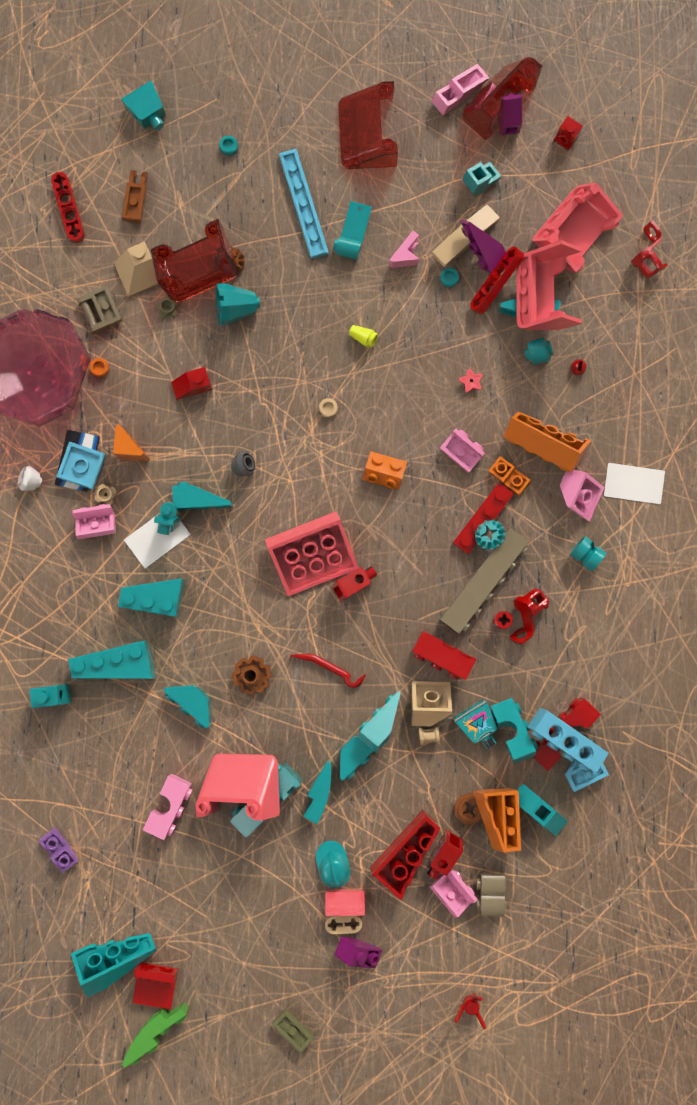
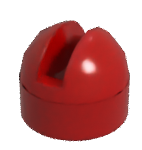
(574, 366)

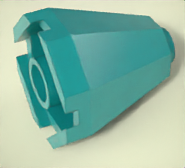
(234, 303)

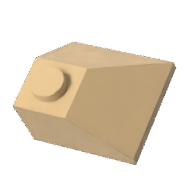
(136, 269)
(430, 702)

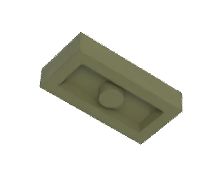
(293, 1030)

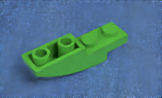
(148, 1036)

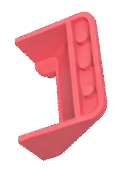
(241, 780)

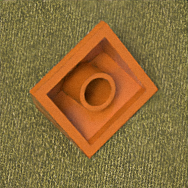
(126, 448)

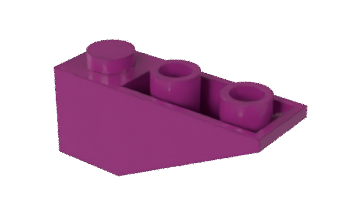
(484, 246)

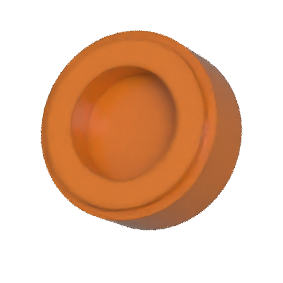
(99, 367)

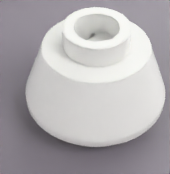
(29, 479)

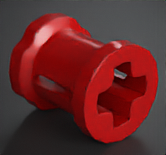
(507, 615)

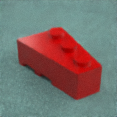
(443, 656)

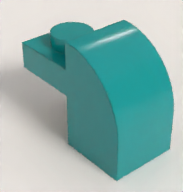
(480, 177)

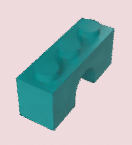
(508, 714)

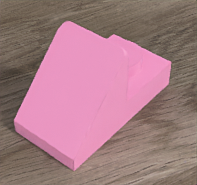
(403, 256)

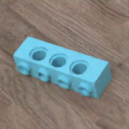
(593, 755)

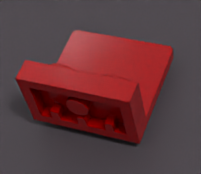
(154, 985)

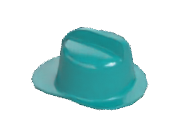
(333, 864)

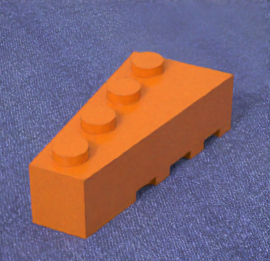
(546, 441)

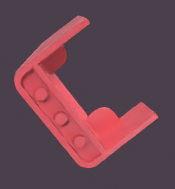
(536, 287)

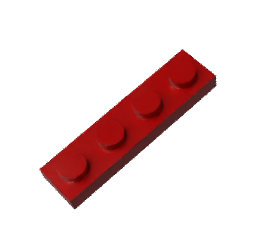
(487, 511)

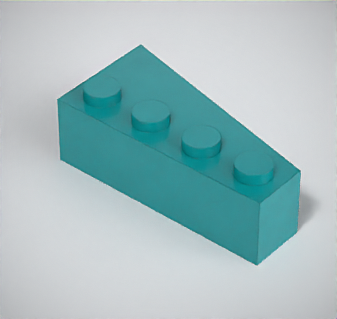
(119, 662)
(287, 781)

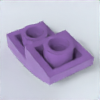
(59, 849)

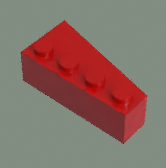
(405, 854)

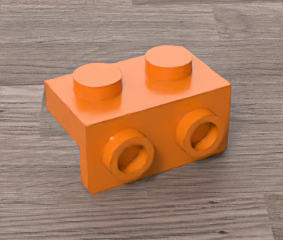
(384, 470)

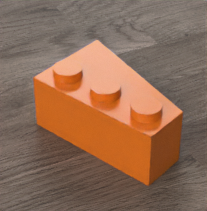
(500, 817)

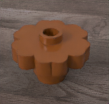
(242, 679)

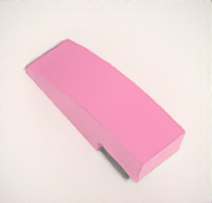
(459, 89)

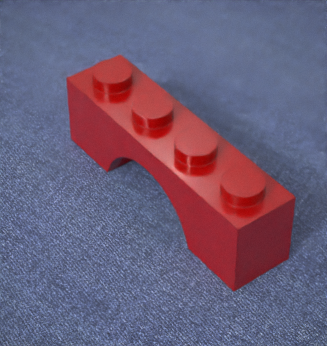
(580, 714)

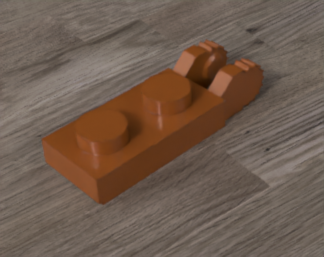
(135, 198)

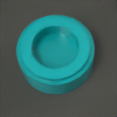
(228, 145)
(449, 277)

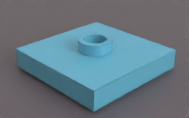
(81, 465)

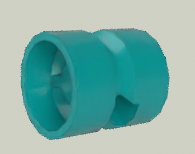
(587, 553)

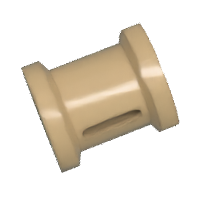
(429, 735)

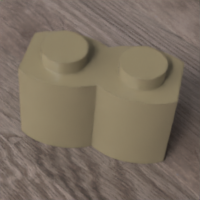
(491, 894)

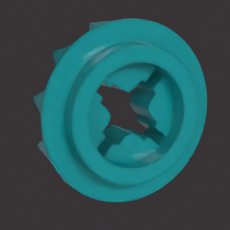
(497, 537)

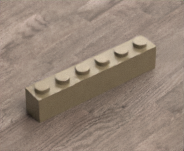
(483, 581)

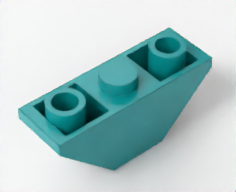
(192, 702)
(352, 755)
(540, 810)

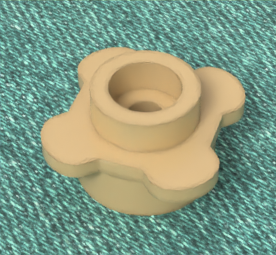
(102, 489)

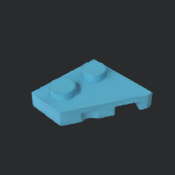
(579, 778)

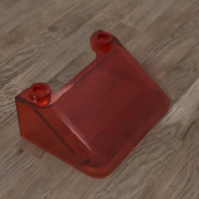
(361, 129)

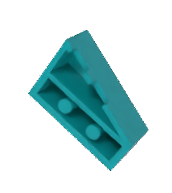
(155, 597)

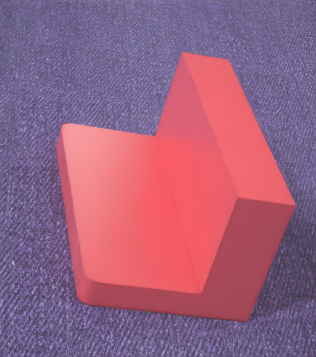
(345, 902)

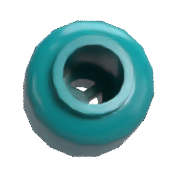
(539, 351)

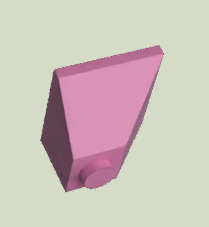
(581, 493)

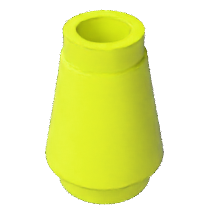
(364, 336)

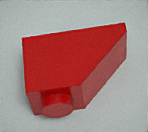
(191, 383)

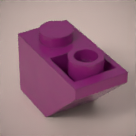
(510, 114)
(357, 953)

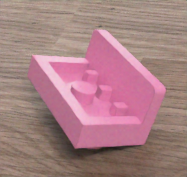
(462, 450)
(94, 521)
(453, 892)

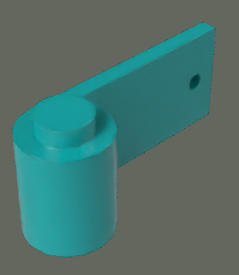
(353, 231)

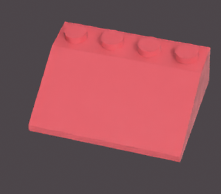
(311, 553)

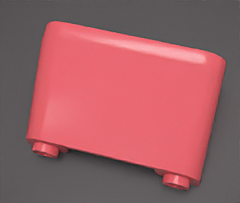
(579, 222)

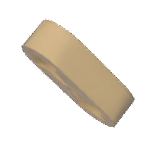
(343, 928)

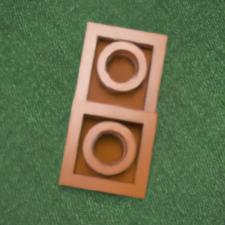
(509, 476)

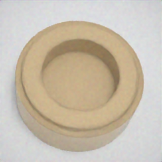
(328, 408)

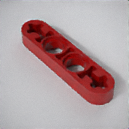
(70, 206)
(484, 297)

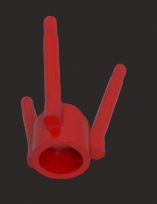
(471, 1007)

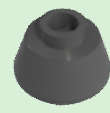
(243, 464)

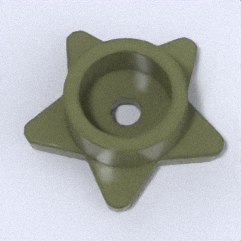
(167, 302)

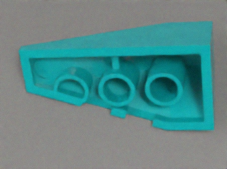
(106, 963)

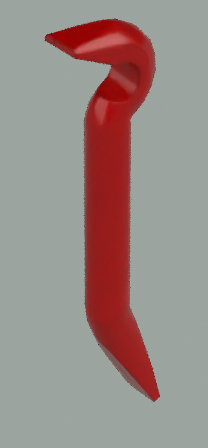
(331, 667)

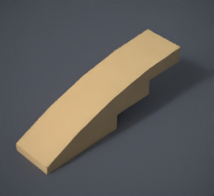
(457, 242)

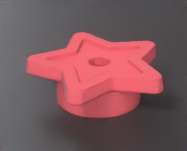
(471, 385)

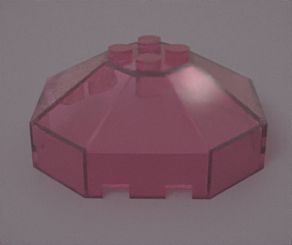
(39, 366)

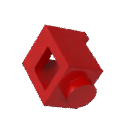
(568, 133)

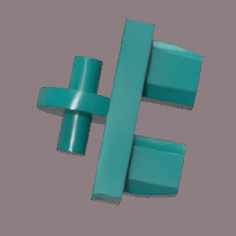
(167, 518)

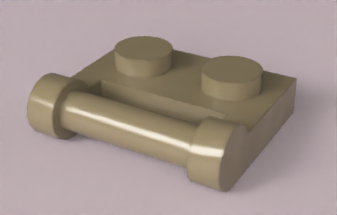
(105, 307)

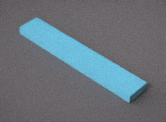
(303, 204)

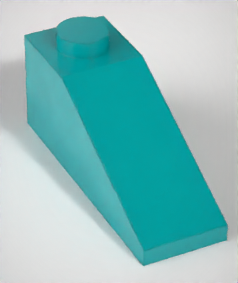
(193, 498)

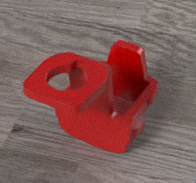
(638, 260)
(528, 609)

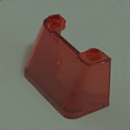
(484, 107)
(195, 266)

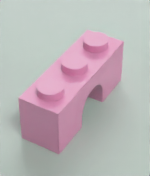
(161, 823)

